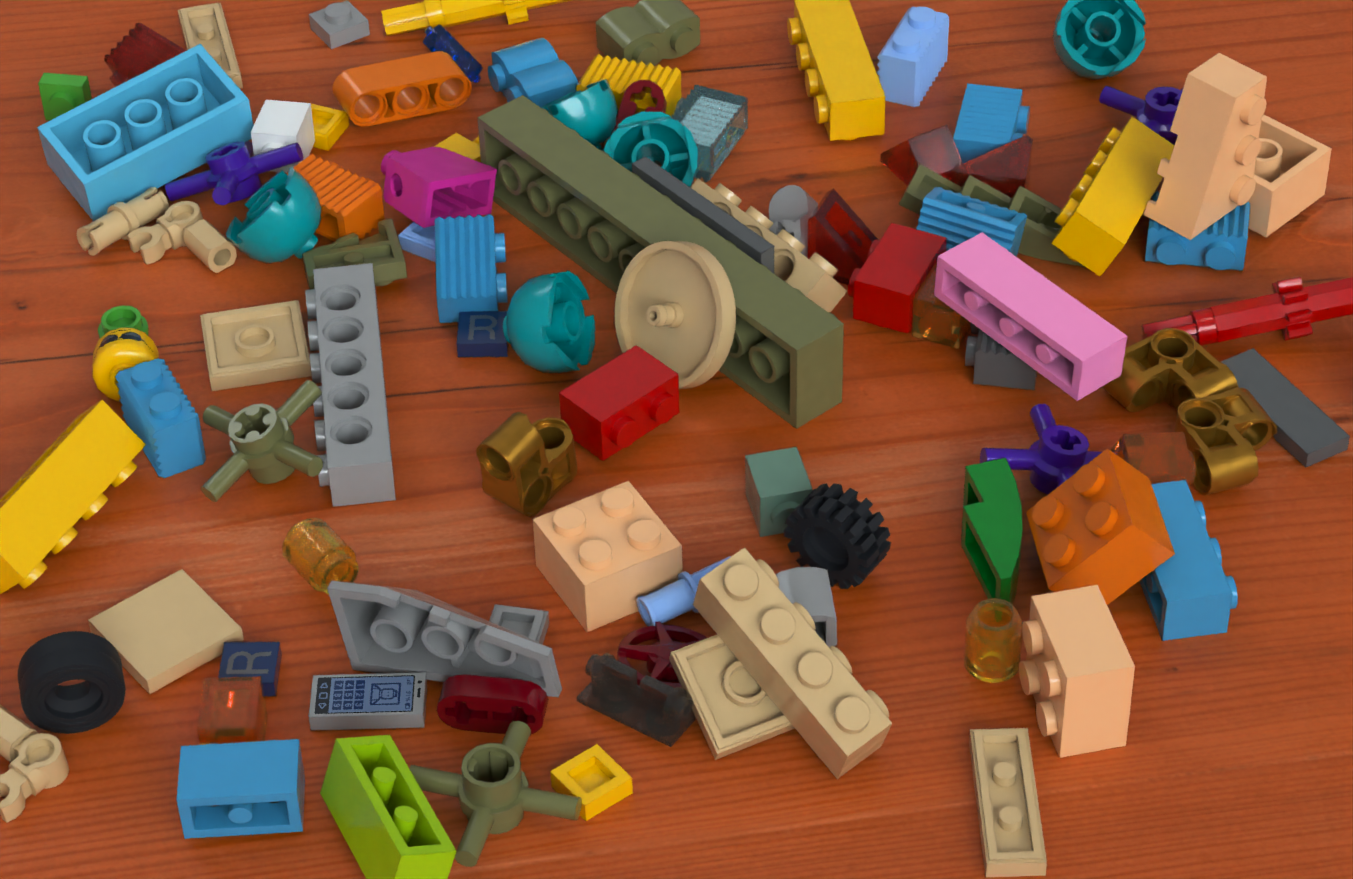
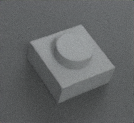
(339, 24)

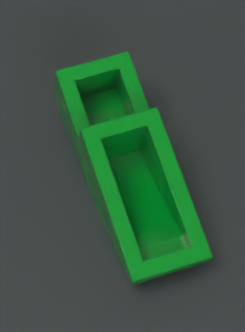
(993, 527)

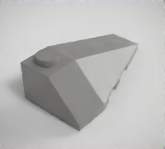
(415, 632)

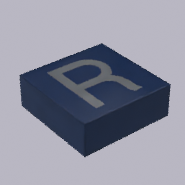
(481, 334)
(253, 660)

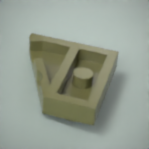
(380, 249)

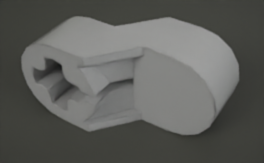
(790, 211)

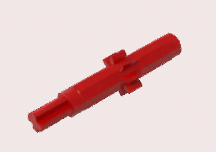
(1288, 309)

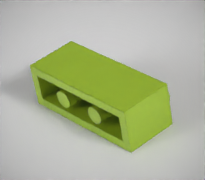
(384, 812)

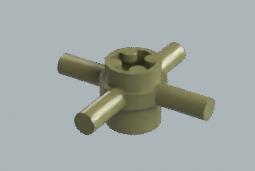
(262, 442)
(494, 791)

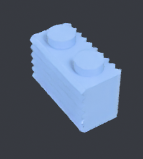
(913, 55)

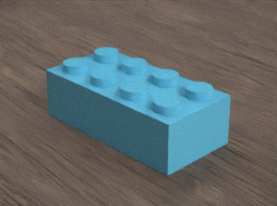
(146, 131)

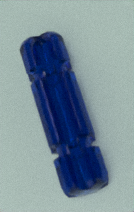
(441, 40)

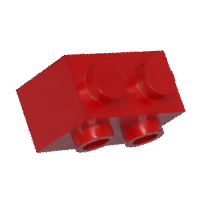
(893, 275)
(620, 402)

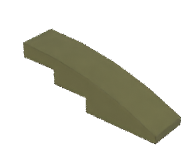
(1040, 213)

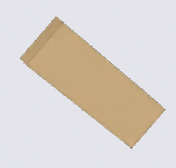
(209, 28)
(1007, 803)

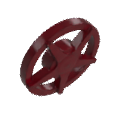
(657, 654)

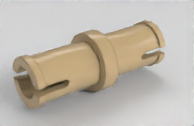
(121, 220)

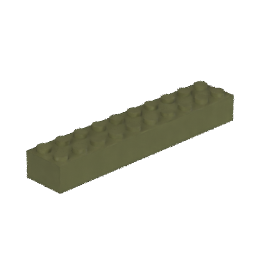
(604, 215)

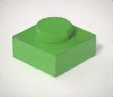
(62, 93)

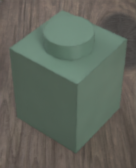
(775, 487)

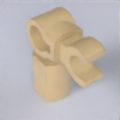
(184, 227)
(35, 763)

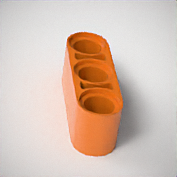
(401, 88)

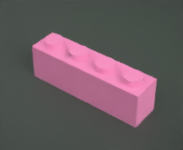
(1030, 316)

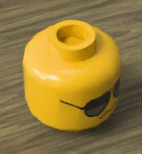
(119, 351)

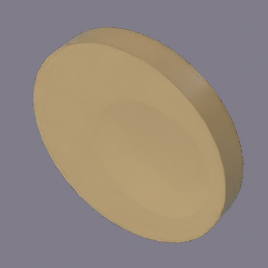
(677, 309)

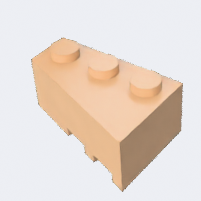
(1213, 149)

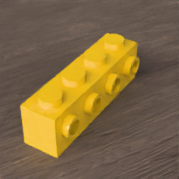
(837, 69)
(1111, 195)
(61, 489)

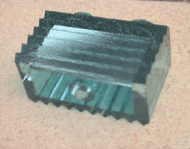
(716, 124)

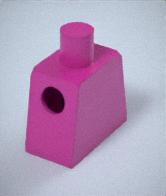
(437, 184)

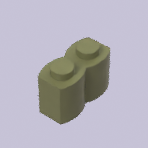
(648, 31)

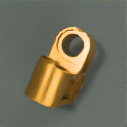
(1168, 369)
(1223, 438)
(527, 462)

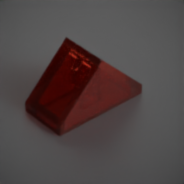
(932, 149)
(1001, 168)
(839, 236)

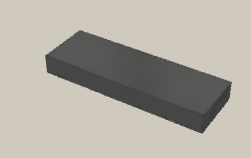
(1300, 424)

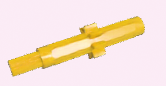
(456, 12)

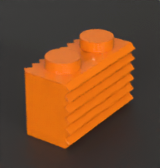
(346, 200)

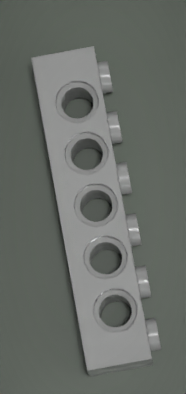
(352, 387)

